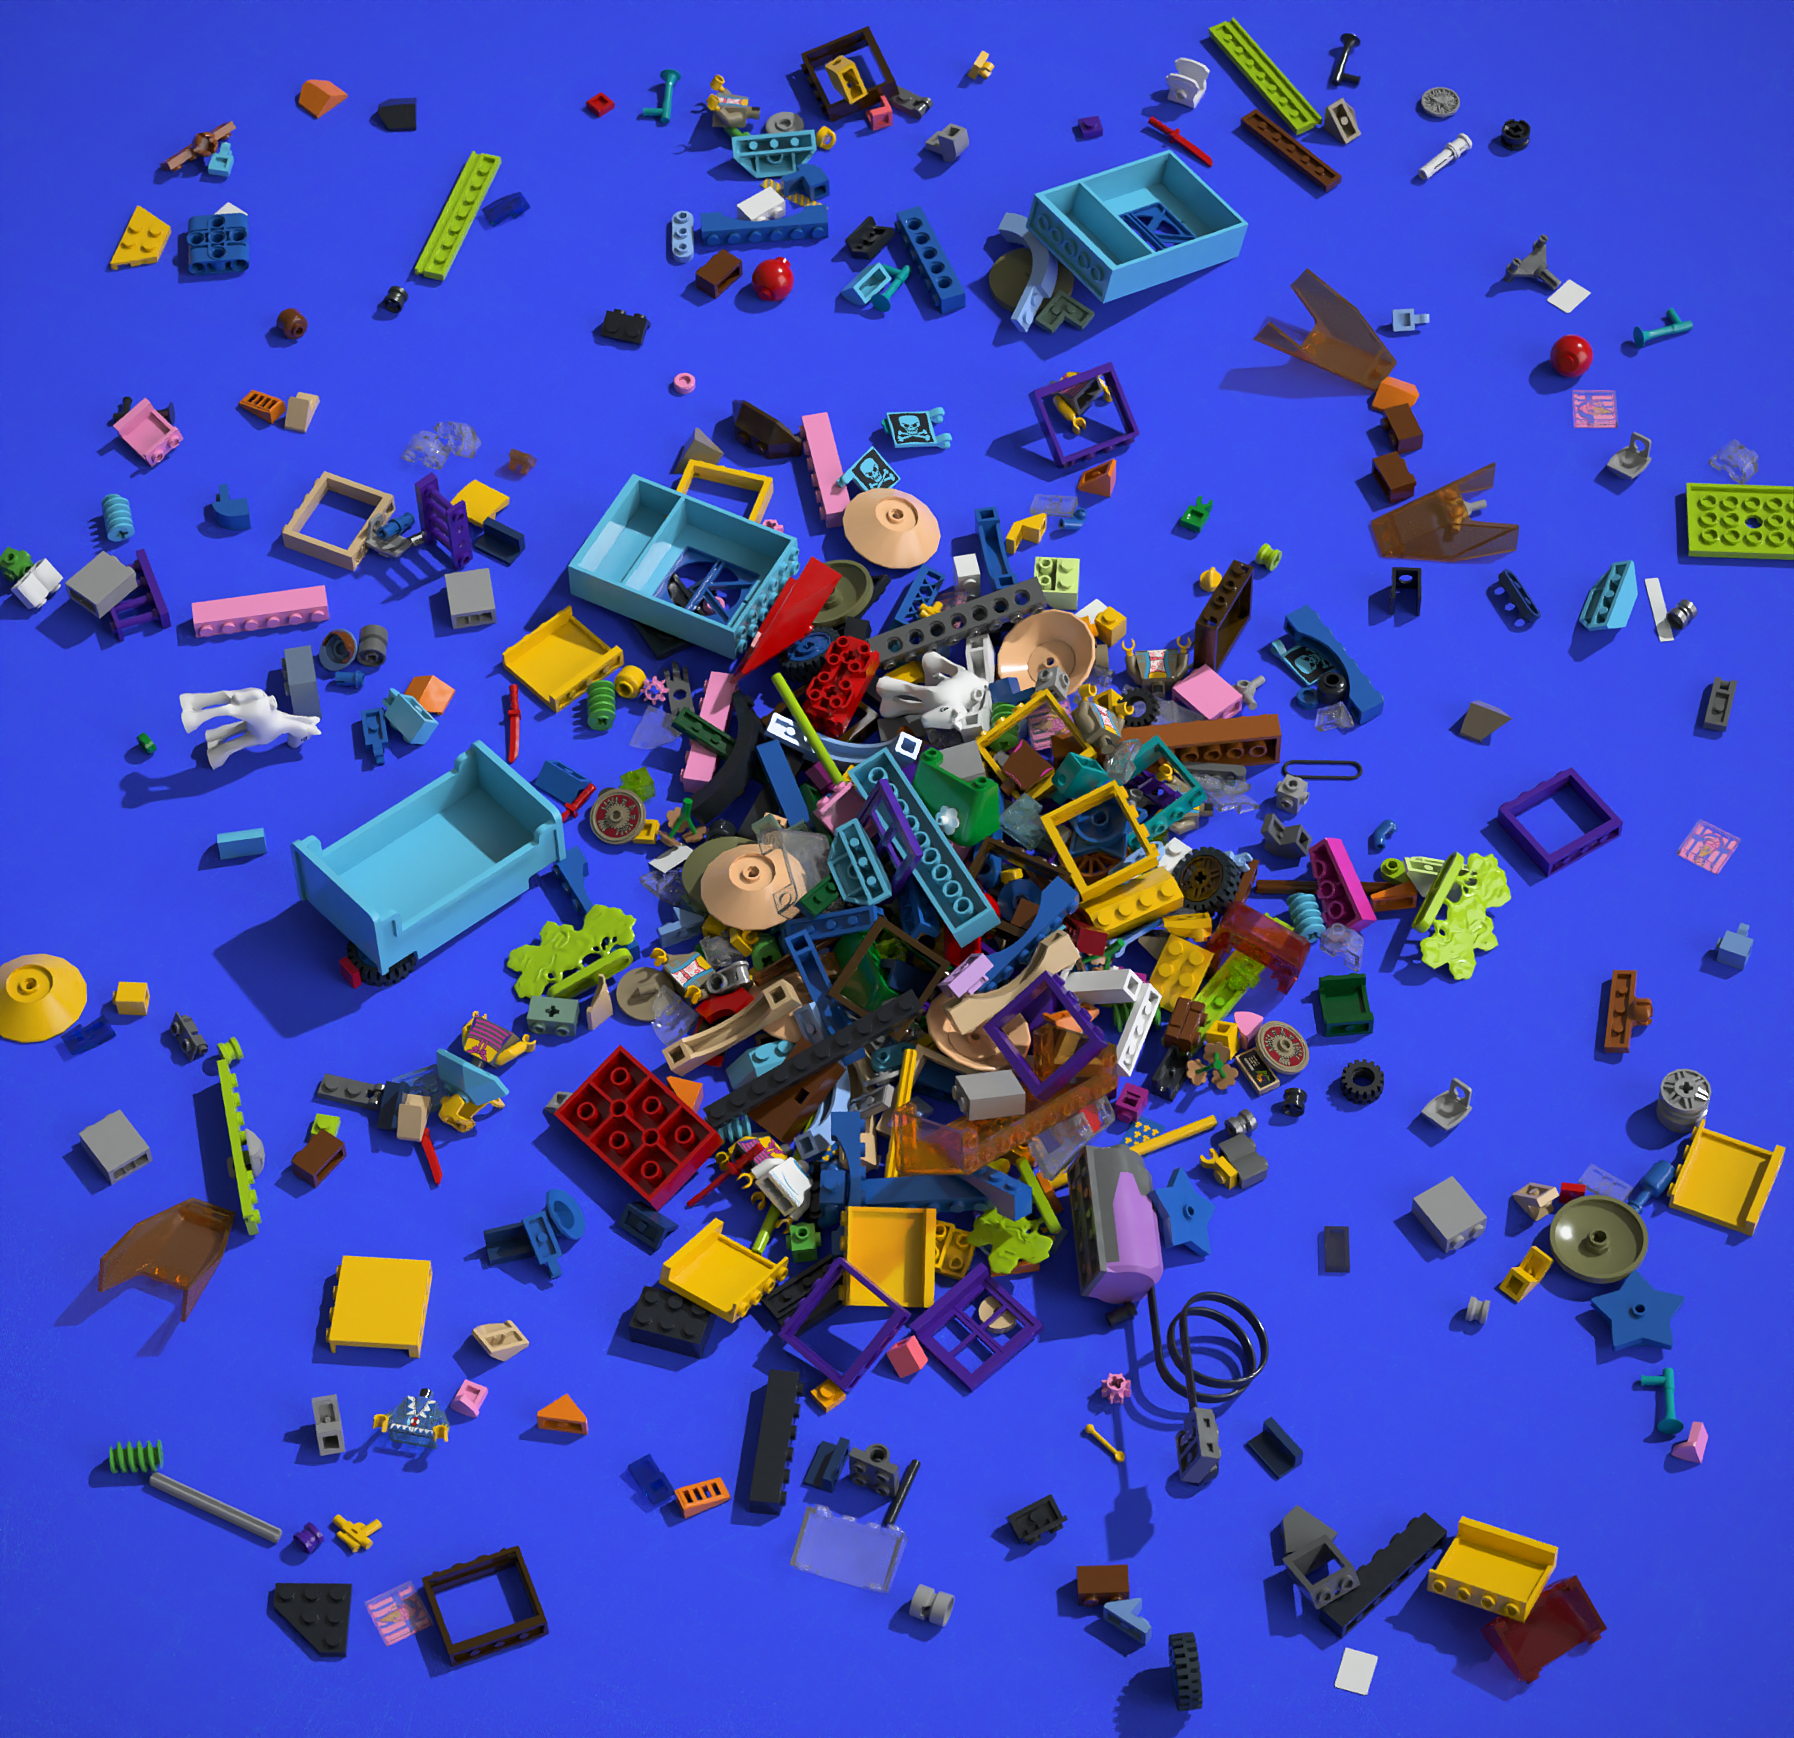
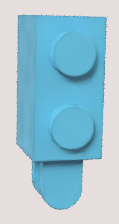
(409, 717)

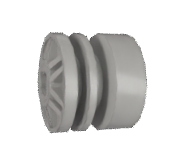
(1683, 1100)

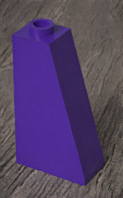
(1045, 1002)

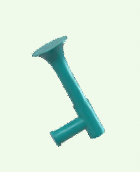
(670, 76)
(881, 301)
(1678, 326)
(1670, 1424)

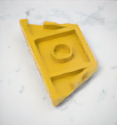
(142, 240)

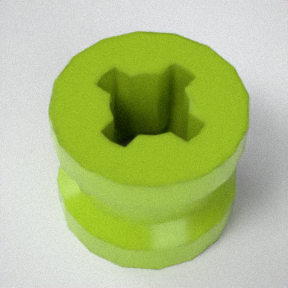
(1268, 557)
(229, 1050)

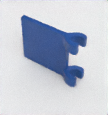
(1132, 935)

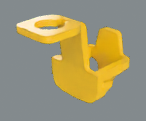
(460, 1114)

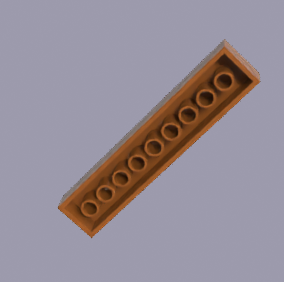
(1219, 741)

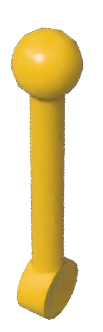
(1119, 1456)

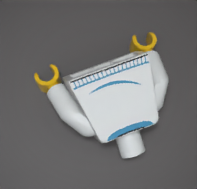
(785, 1185)

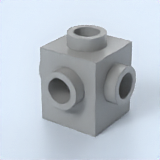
(1055, 681)
(1291, 794)

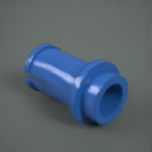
(350, 678)

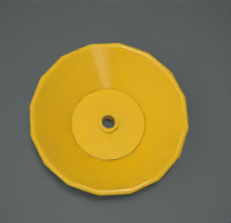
(47, 1008)

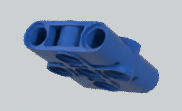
(218, 243)

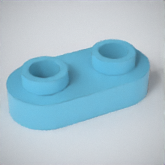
(893, 1057)

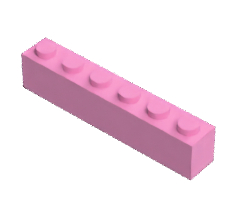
(825, 466)
(260, 611)
(716, 709)

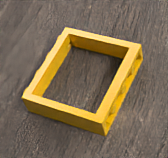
(731, 477)
(1019, 713)
(1083, 804)

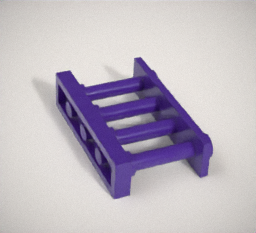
(455, 523)
(154, 596)

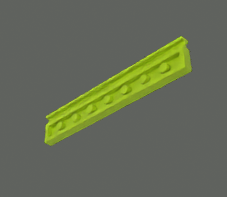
(1265, 76)
(458, 216)
(1220, 995)
(238, 1140)

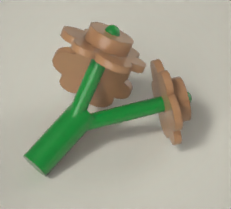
(678, 821)
(1095, 960)
(1216, 1056)

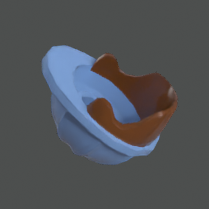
(338, 649)

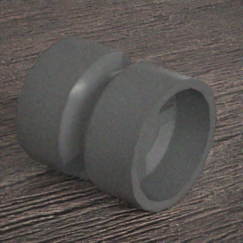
(372, 645)

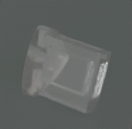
(1333, 717)

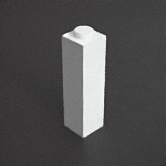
(1104, 986)

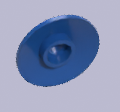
(1013, 892)

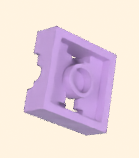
(966, 976)

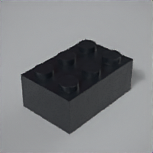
(671, 1323)

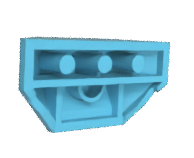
(774, 153)
(1611, 598)
(857, 866)
(757, 1062)
(468, 1080)

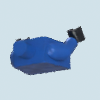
(832, 1192)

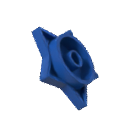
(1102, 830)
(1183, 1214)
(1638, 1314)

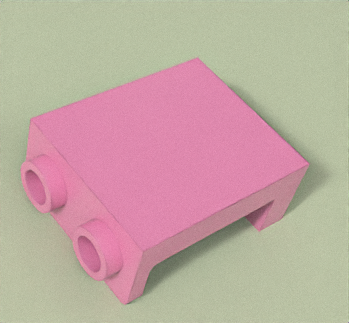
(148, 432)
(1207, 694)
(842, 808)

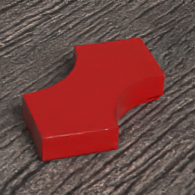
(720, 1006)

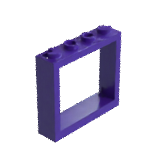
(1120, 402)
(1576, 849)
(1073, 1065)
(874, 1348)

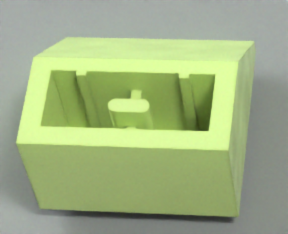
(1059, 581)

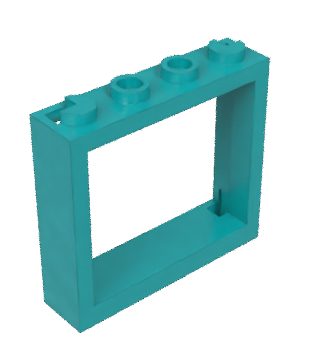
(1174, 812)

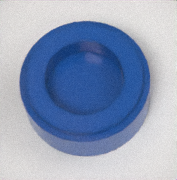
(1307, 698)

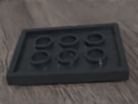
(658, 641)

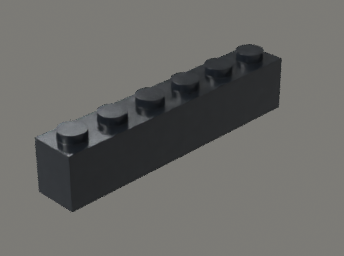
(774, 1442)
(1384, 1574)

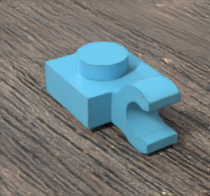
(221, 163)

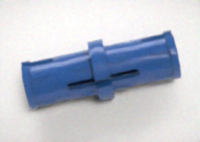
(395, 526)

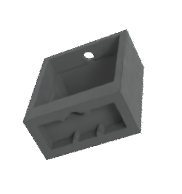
(1311, 1558)

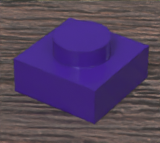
(1090, 127)

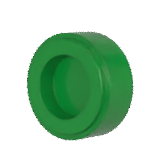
(146, 743)

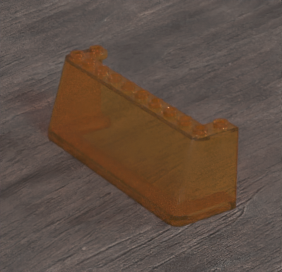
(967, 1145)

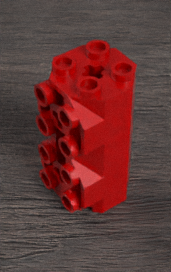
(840, 685)

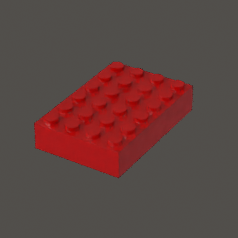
(639, 1127)

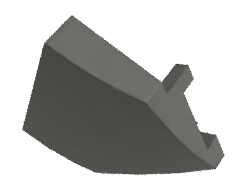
(1302, 1528)

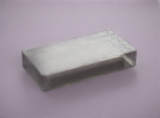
(1337, 1249)

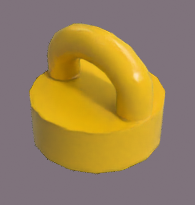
(823, 136)
(1210, 579)
(1011, 874)

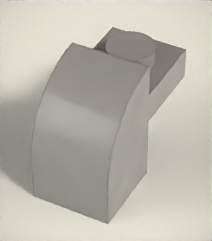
(949, 142)
(328, 1425)

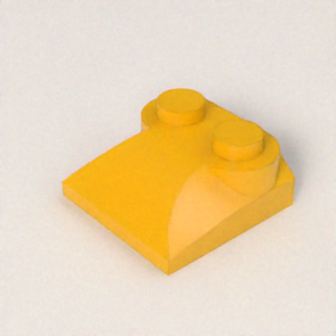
(1195, 926)

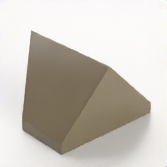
(1341, 121)
(698, 448)
(1482, 720)

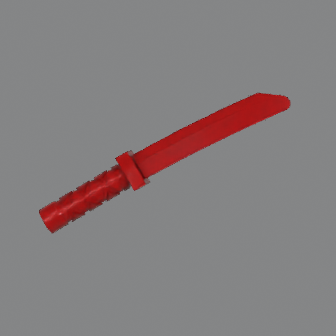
(1176, 137)
(514, 717)
(576, 804)
(431, 1156)
(733, 1169)

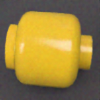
(629, 682)

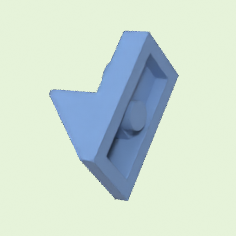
(686, 926)
(1124, 1616)

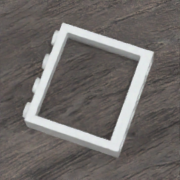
(1136, 1029)

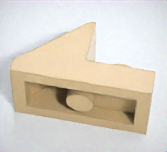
(300, 411)
(413, 1117)
(1536, 1199)

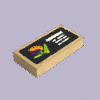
(1257, 1071)

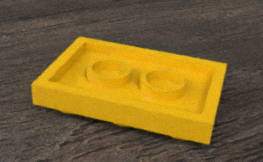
(1179, 971)

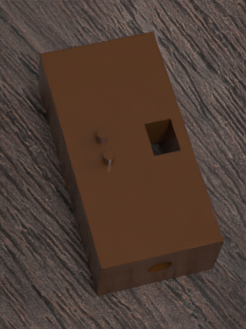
(784, 1114)

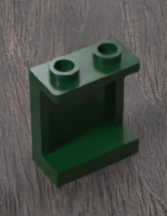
(1345, 1005)

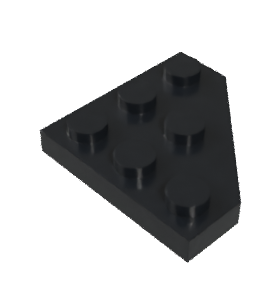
(317, 1614)

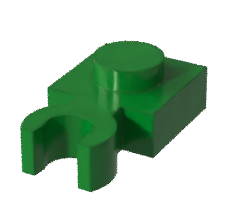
(1197, 517)

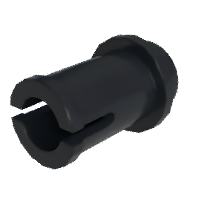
(1121, 1314)

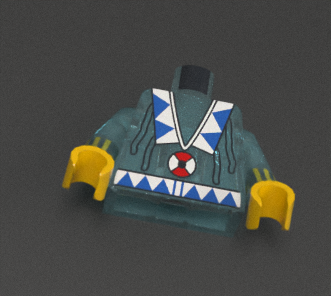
(415, 1421)

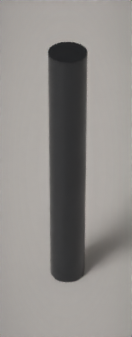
(902, 1492)

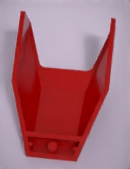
(790, 616)

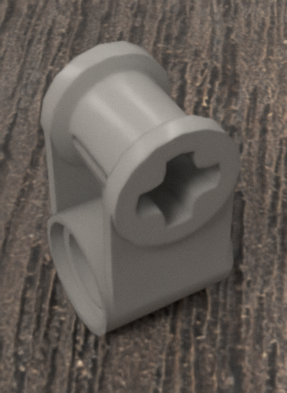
(731, 977)

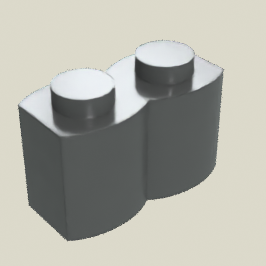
(1242, 1156)

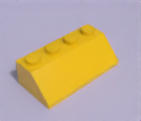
(1133, 903)

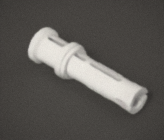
(1451, 152)

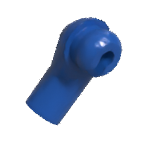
(1075, 521)
(1381, 831)

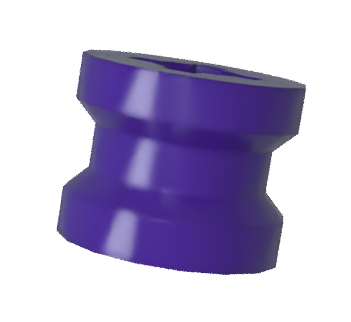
(308, 1538)

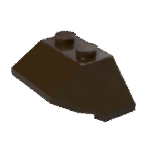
(763, 432)

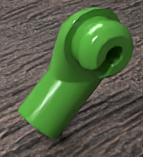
(734, 132)

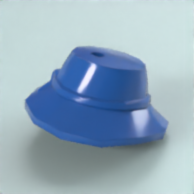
(564, 1214)

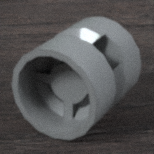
(932, 1605)

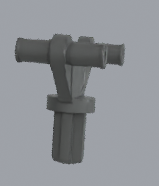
(1533, 265)

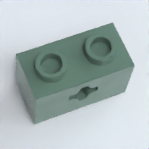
(553, 1016)

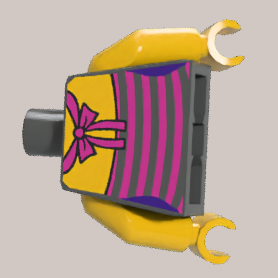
(1078, 398)
(492, 1043)
(771, 1150)

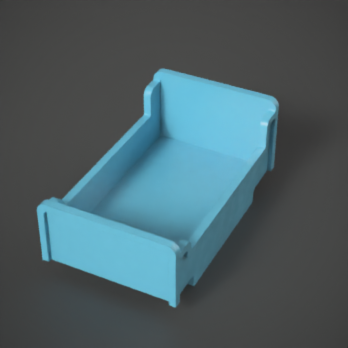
(433, 860)

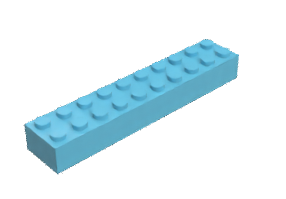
(940, 868)

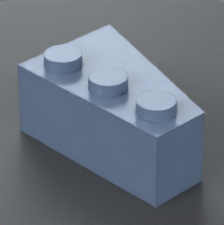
(301, 681)

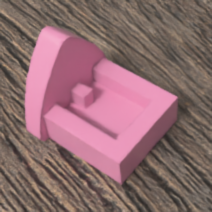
(1248, 1026)
(469, 1399)
(1695, 1446)

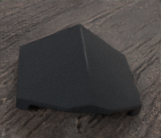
(399, 114)

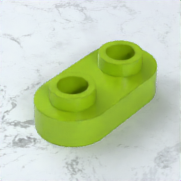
(1397, 874)

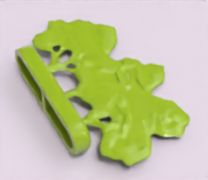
(1466, 920)
(564, 949)
(1010, 1237)

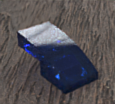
(512, 205)
(84, 1039)
(651, 1479)

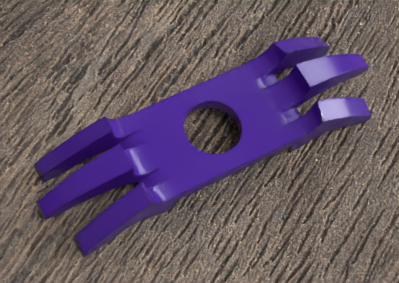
(1150, 784)

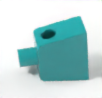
(1076, 777)

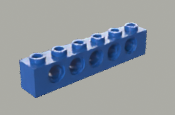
(930, 260)

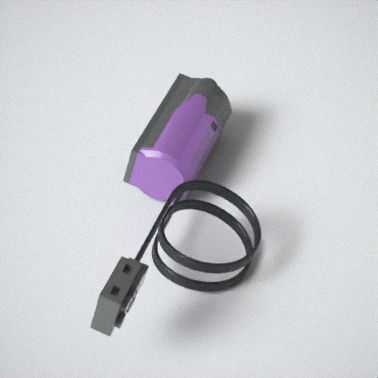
(1123, 1262)

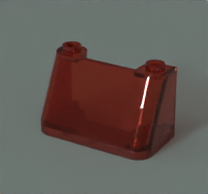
(1262, 941)
(1555, 1624)

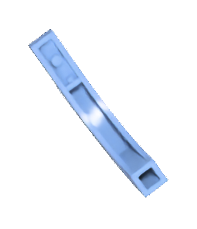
(1043, 270)
(902, 747)
(818, 1135)

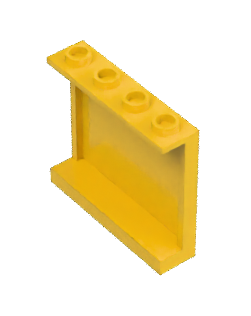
(561, 660)
(1724, 1180)
(893, 1251)
(721, 1273)
(380, 1303)
(1494, 1569)

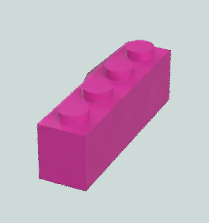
(1339, 886)

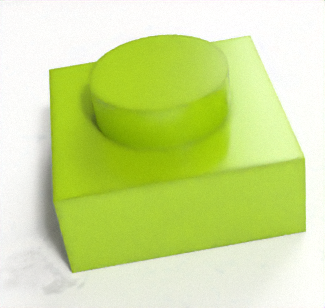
(327, 1122)

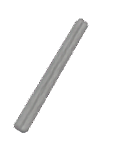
(215, 1507)

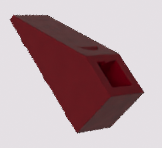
(1087, 937)

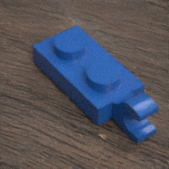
(375, 732)
(543, 1242)

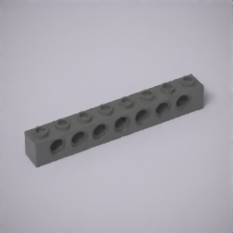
(965, 613)

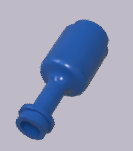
(1653, 1184)

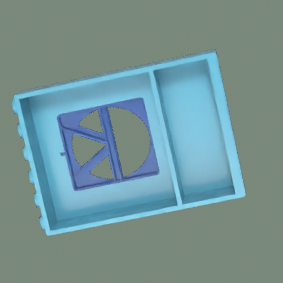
(1088, 232)
(638, 550)

